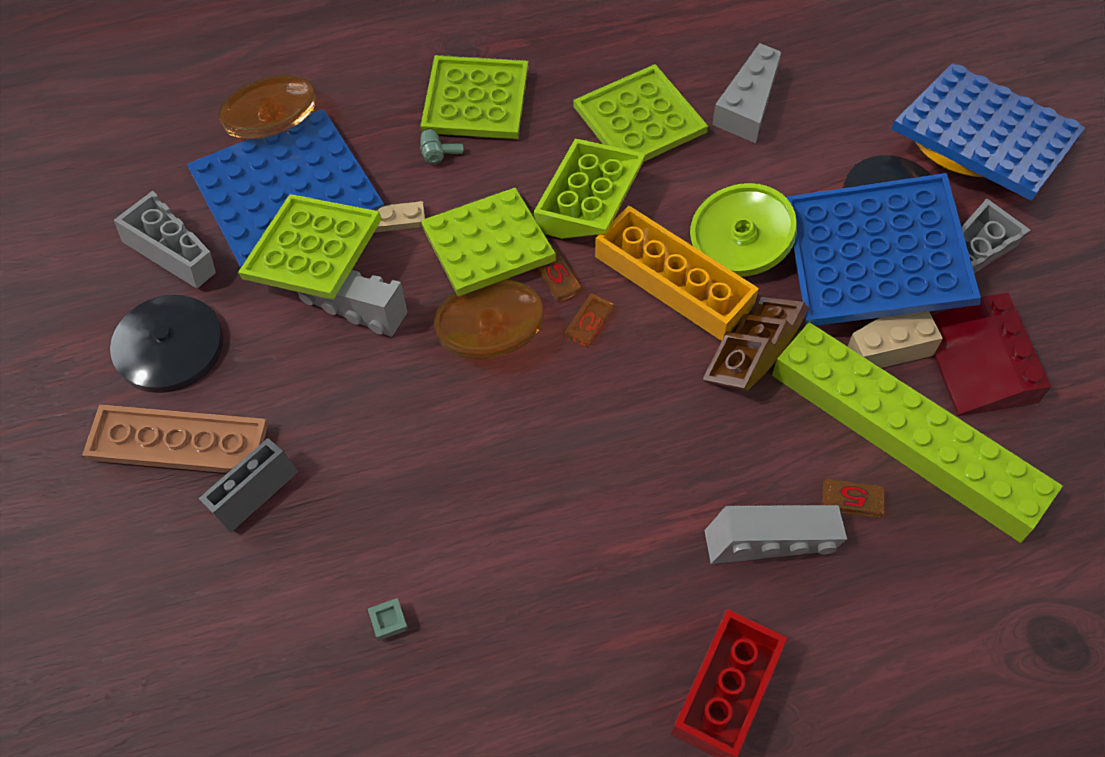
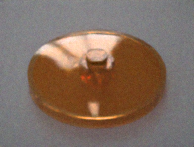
(267, 106)
(489, 320)

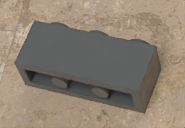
(249, 485)

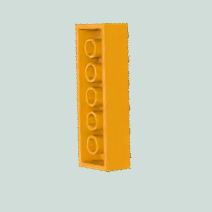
(676, 272)

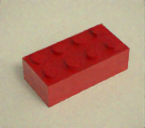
(729, 686)

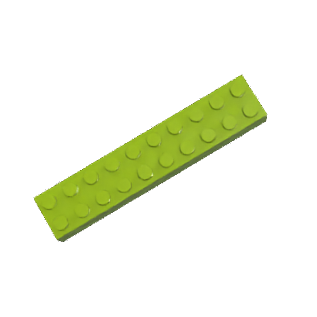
(917, 432)

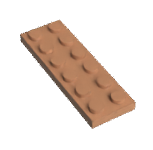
(172, 438)

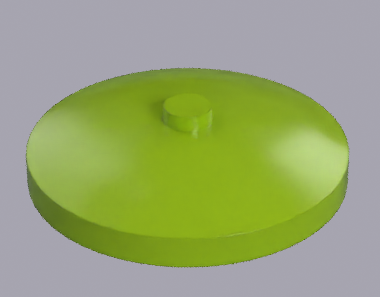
(745, 228)

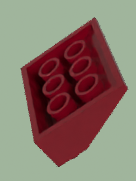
(988, 357)

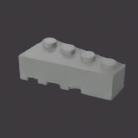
(746, 98)
(991, 234)
(164, 239)
(366, 303)
(773, 531)

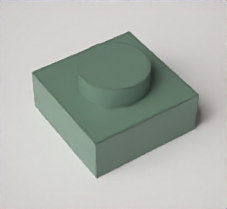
(387, 619)

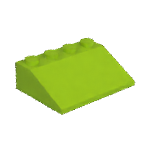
(587, 190)

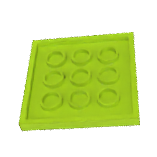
(475, 97)
(641, 114)
(487, 241)
(310, 246)

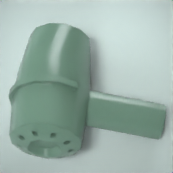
(433, 149)

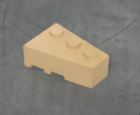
(897, 339)

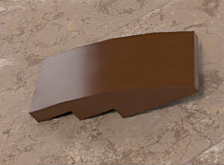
(756, 343)

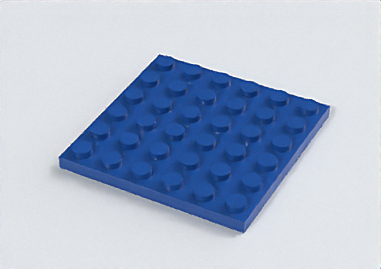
(989, 130)
(255, 177)
(881, 251)

